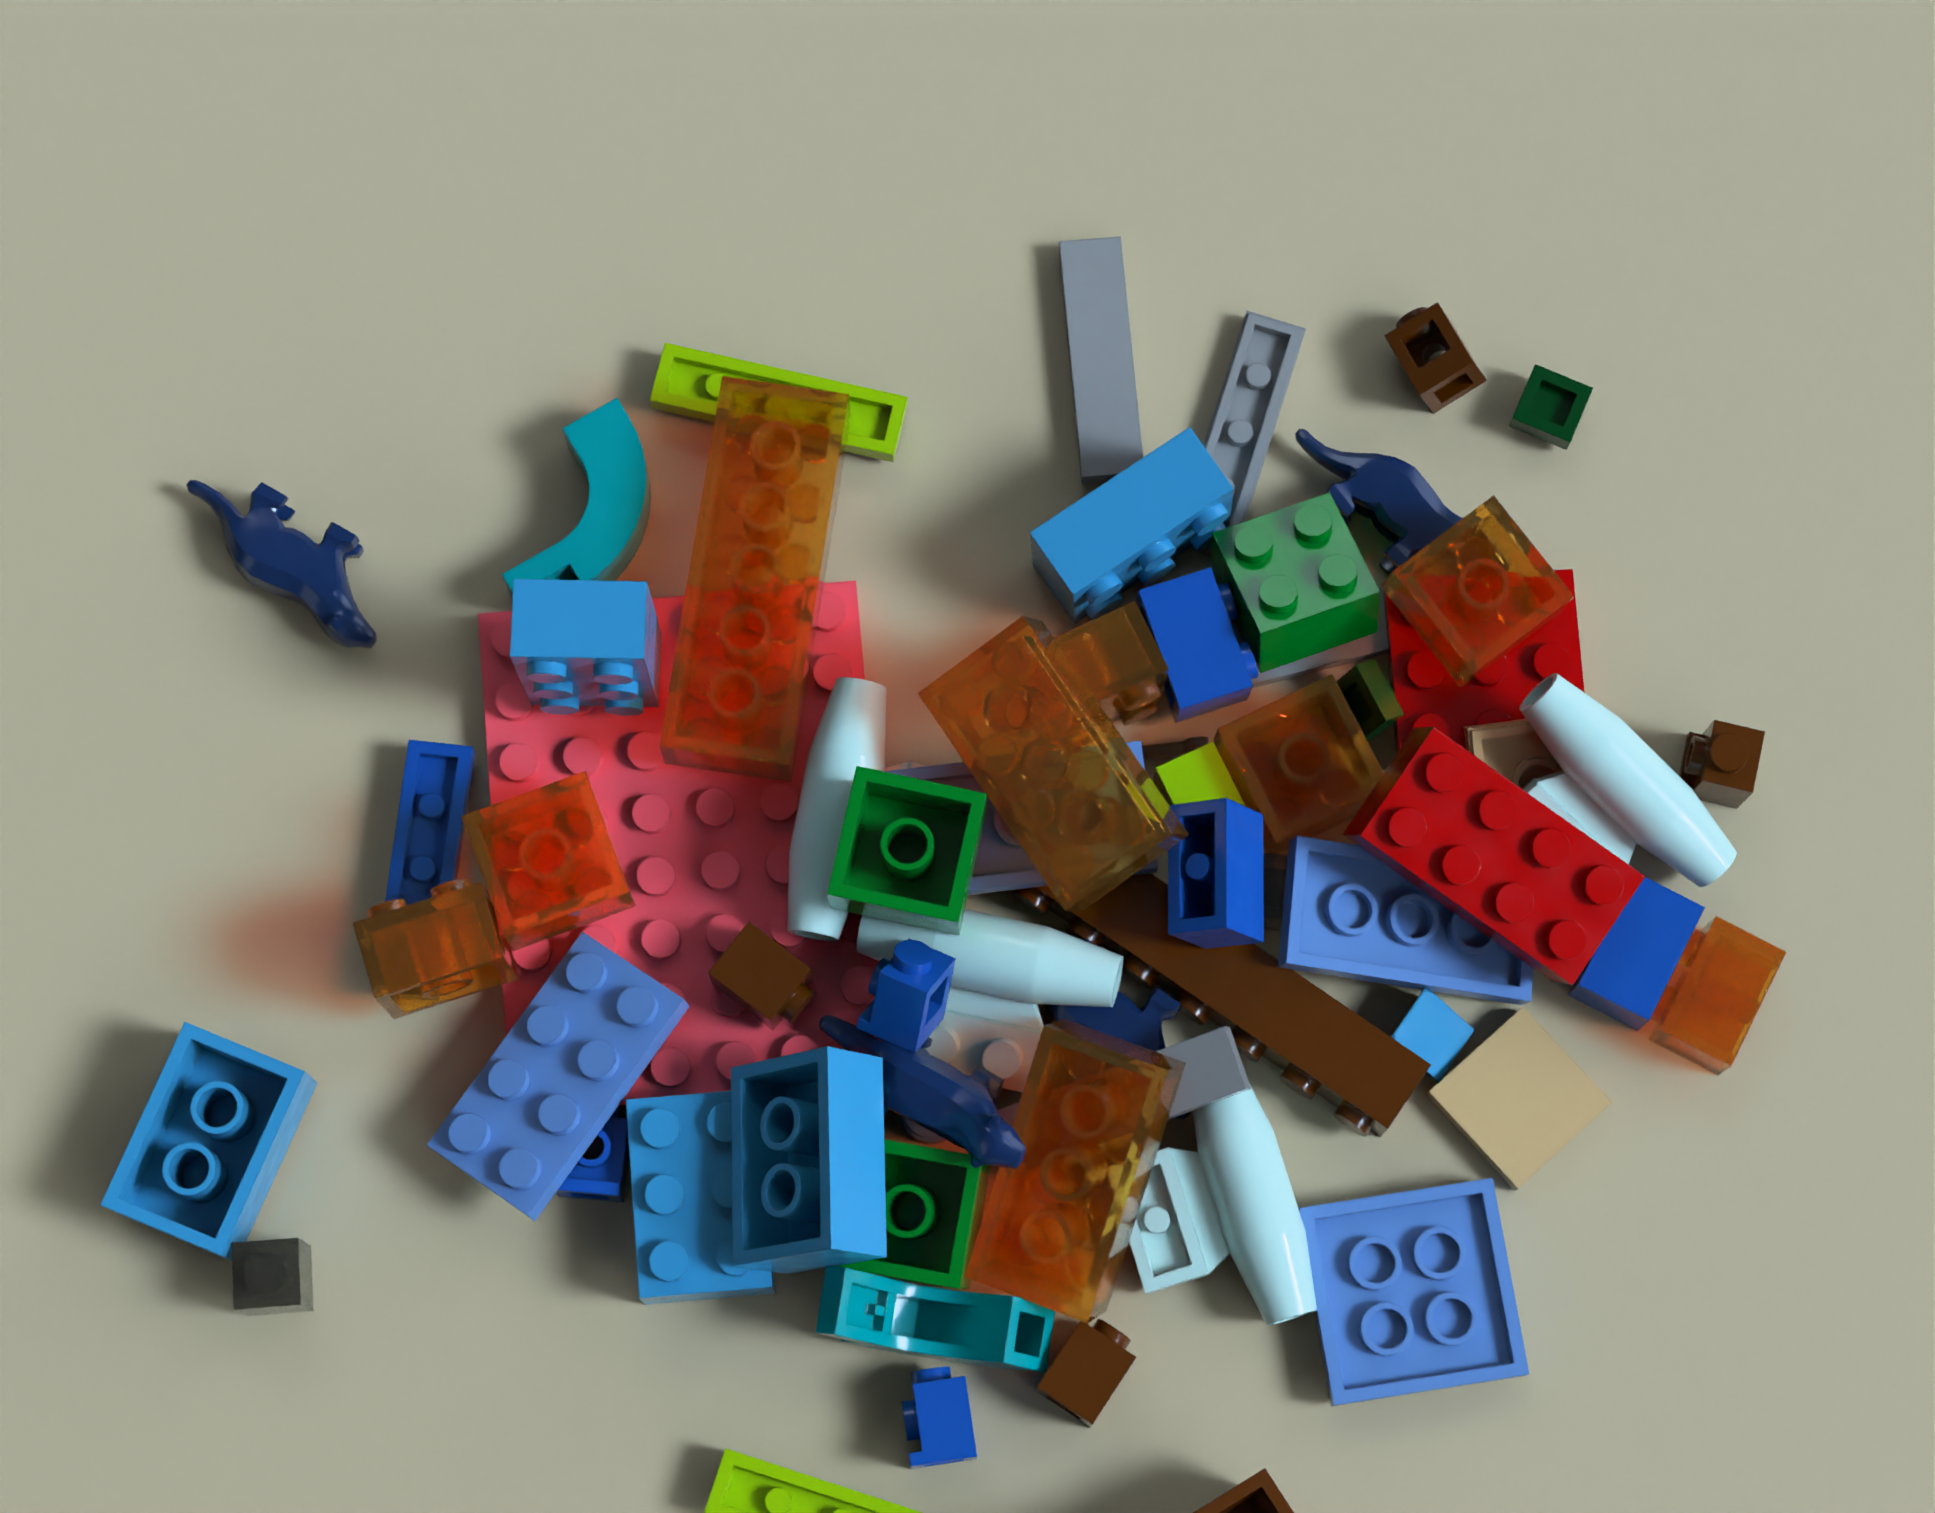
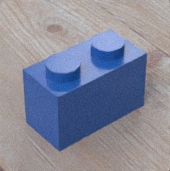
(1198, 643)
(1217, 875)
(1638, 955)

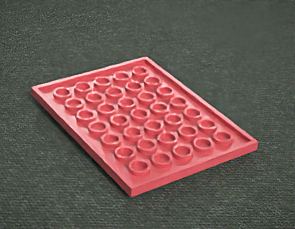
(695, 851)

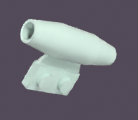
(847, 737)
(1619, 786)
(996, 985)
(1226, 1203)

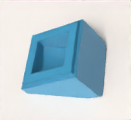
(1433, 1033)

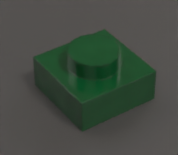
(1550, 407)
(1370, 698)

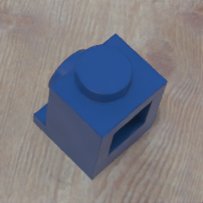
(908, 995)
(607, 1175)
(939, 1418)

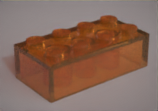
(1053, 764)
(1090, 1142)

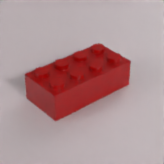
(1493, 855)

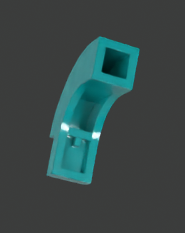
(616, 506)
(934, 1321)

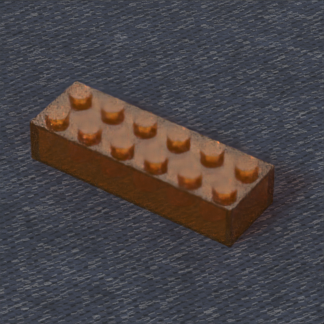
(756, 579)

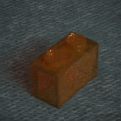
(1715, 995)

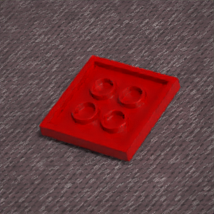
(1495, 695)

